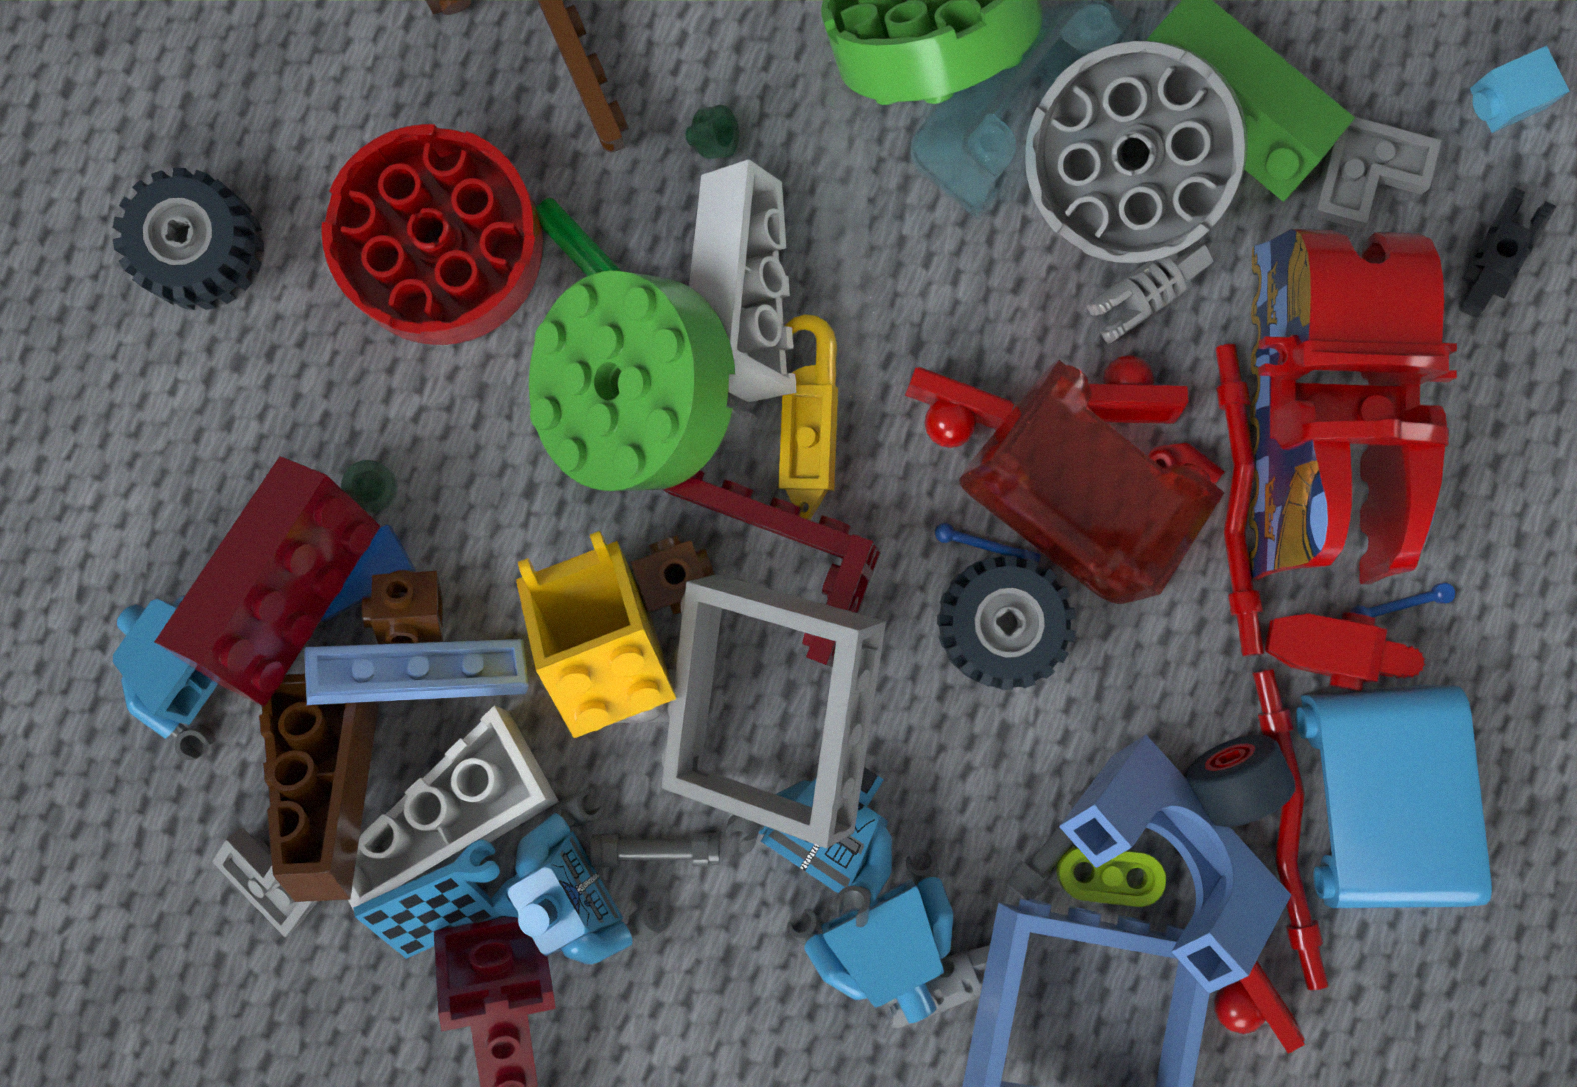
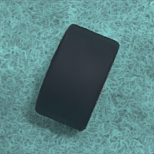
(1242, 780)

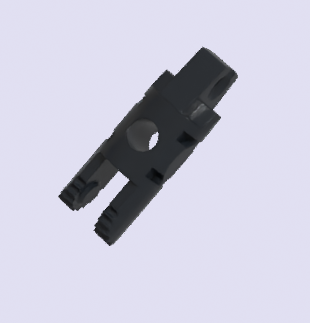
(1488, 269)

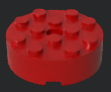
(400, 192)

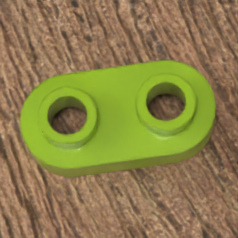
(1109, 881)

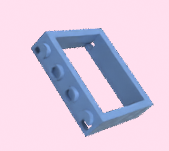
(1005, 970)

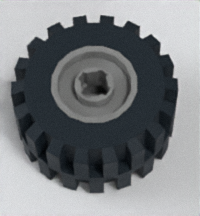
(188, 239)
(1006, 622)

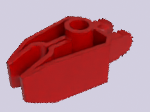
(1342, 648)

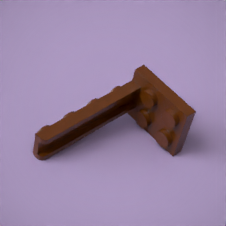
(584, 70)

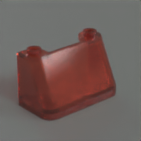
(1089, 492)

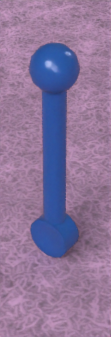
(945, 533)
(1440, 593)

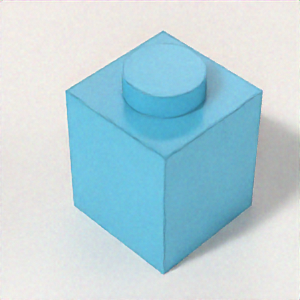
(1518, 89)

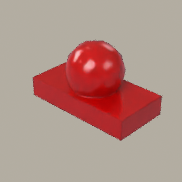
(1132, 397)
(955, 407)
(1250, 1001)

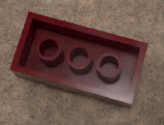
(270, 581)

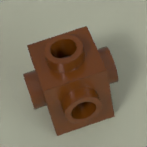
(652, 571)
(405, 607)

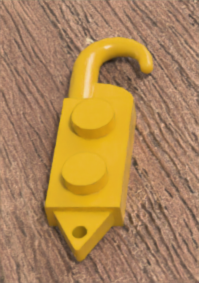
(810, 422)

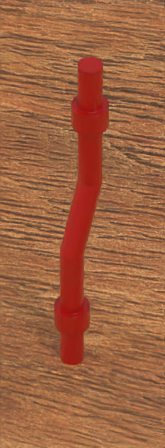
(1244, 601)
(1303, 931)

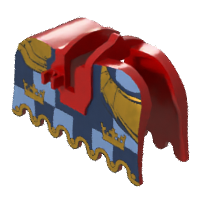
(1364, 315)

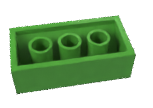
(1285, 113)

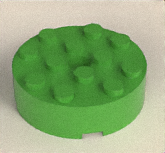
(926, 46)
(630, 382)

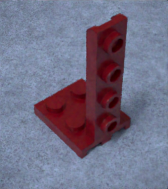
(843, 585)
(491, 981)

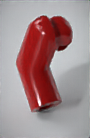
(1185, 453)

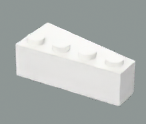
(741, 274)
(471, 795)

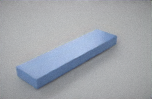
(415, 671)

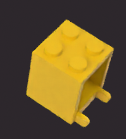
(593, 638)

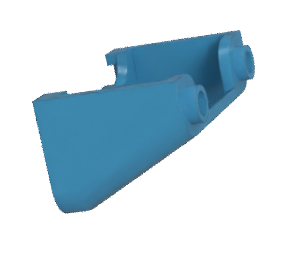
(1399, 798)

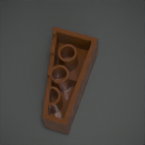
(316, 789)

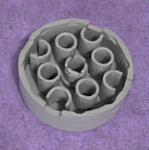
(1182, 115)

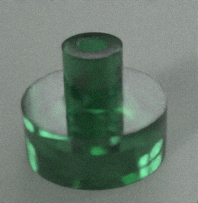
(714, 132)
(380, 486)

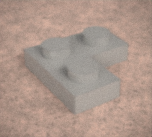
(1368, 156)
(249, 867)

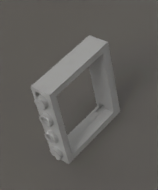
(846, 719)

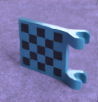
(437, 901)

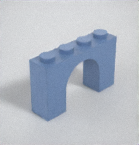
(1234, 890)

